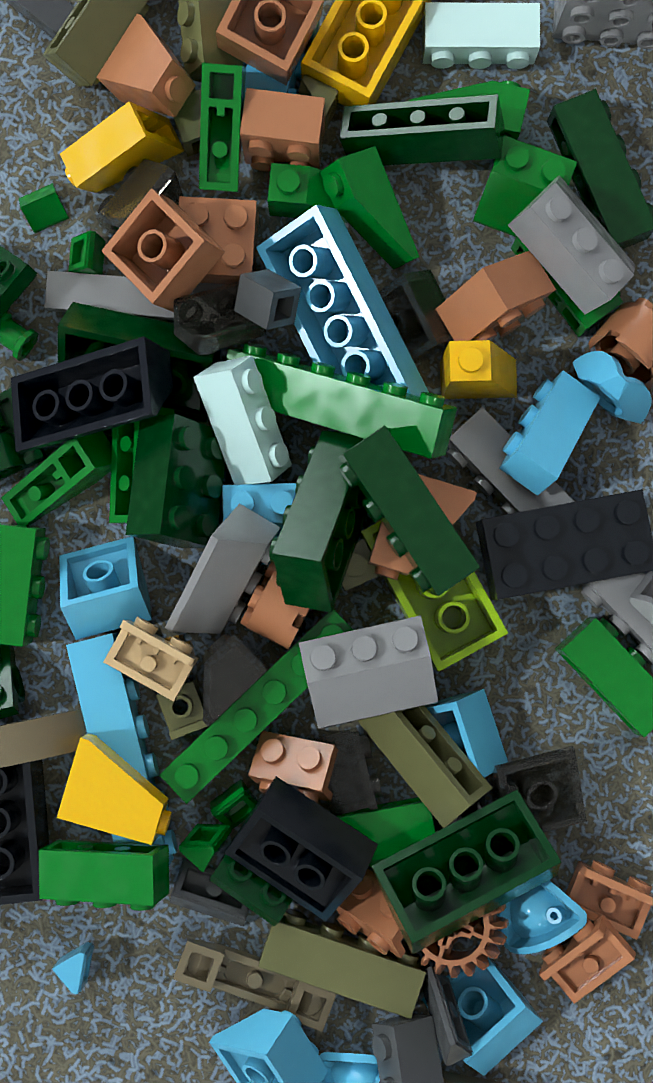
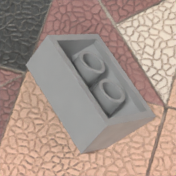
(573, 246)
(224, 574)
(369, 672)

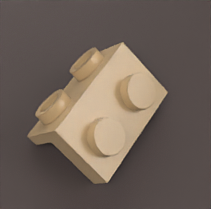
(150, 658)

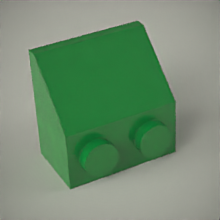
(517, 181)

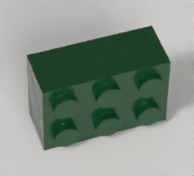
(176, 482)

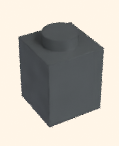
(267, 299)

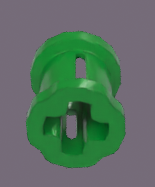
(16, 337)

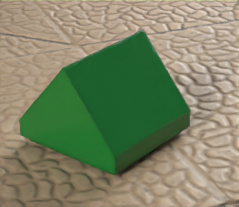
(43, 208)
(87, 253)
(233, 804)
(204, 843)

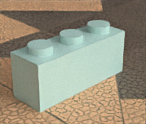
(480, 34)
(243, 421)

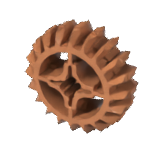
(443, 955)

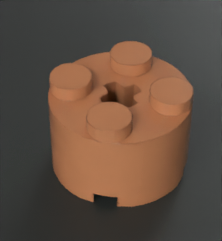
(629, 339)
(270, 615)

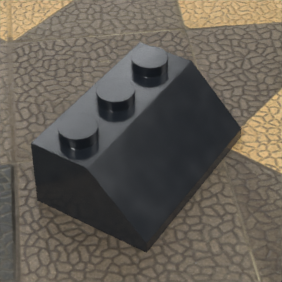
(302, 849)

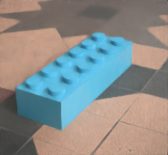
(338, 302)

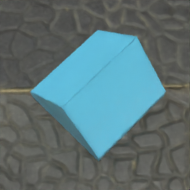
(75, 967)

